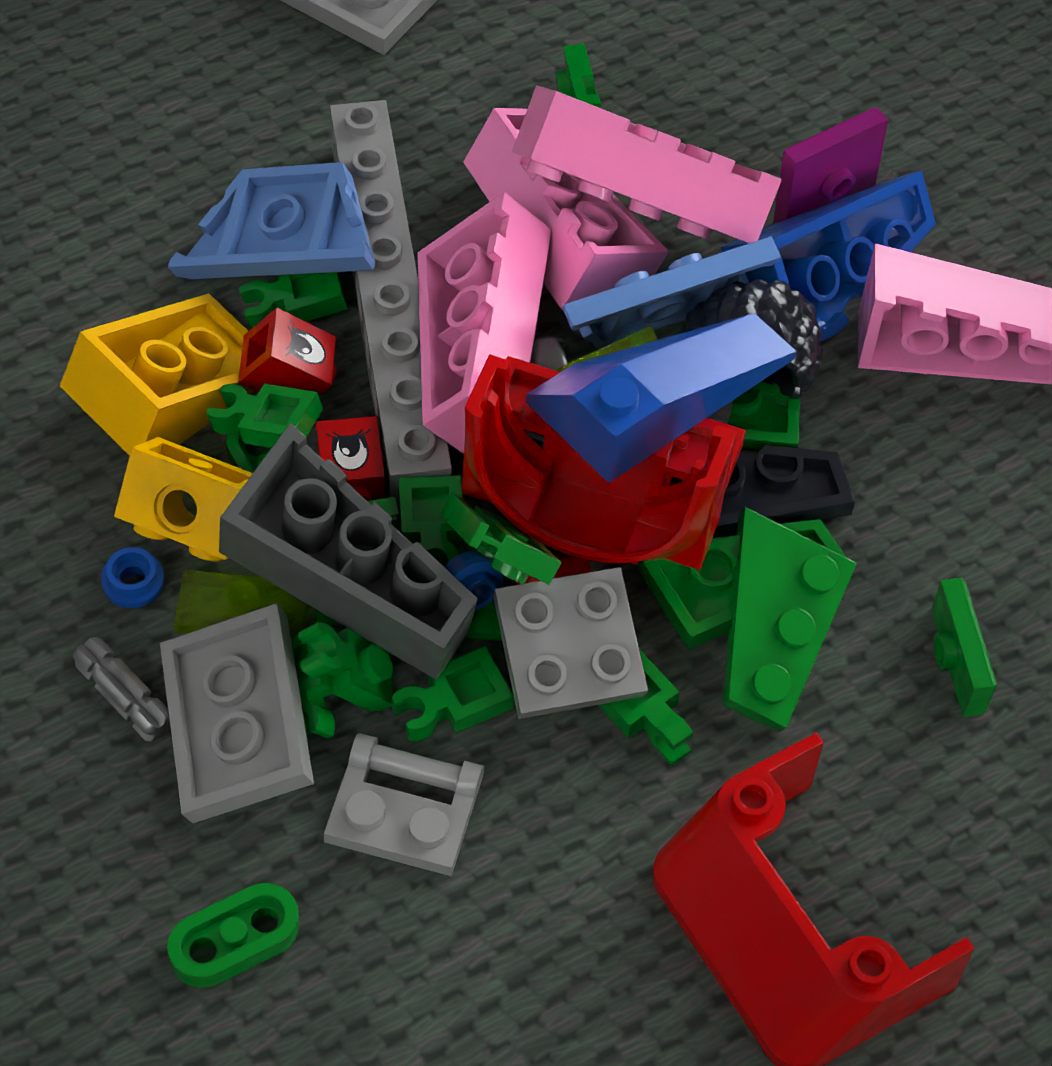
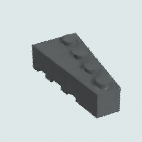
(344, 557)

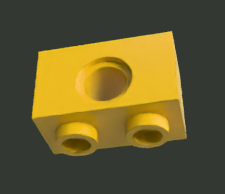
(154, 495)

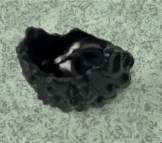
(781, 310)

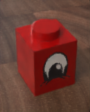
(287, 354)
(356, 450)

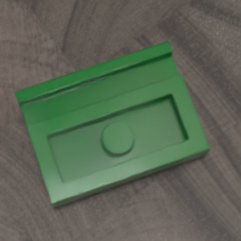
(510, 548)

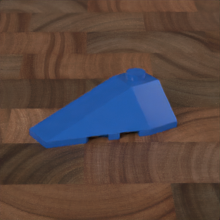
(832, 246)
(647, 395)

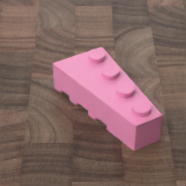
(644, 165)
(590, 238)
(474, 301)
(952, 320)

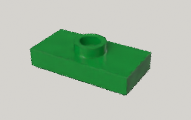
(961, 647)

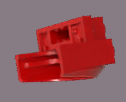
(568, 503)

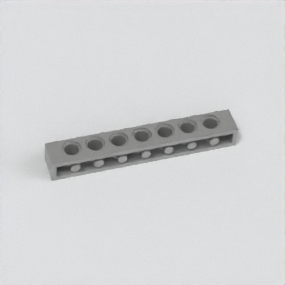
(388, 295)

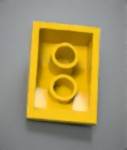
(156, 370)

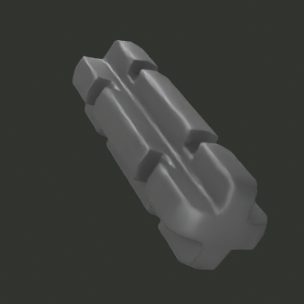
(122, 689)

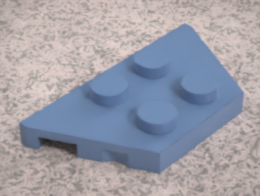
(281, 225)
(666, 296)

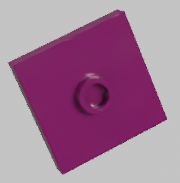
(831, 164)

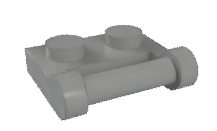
(400, 823)

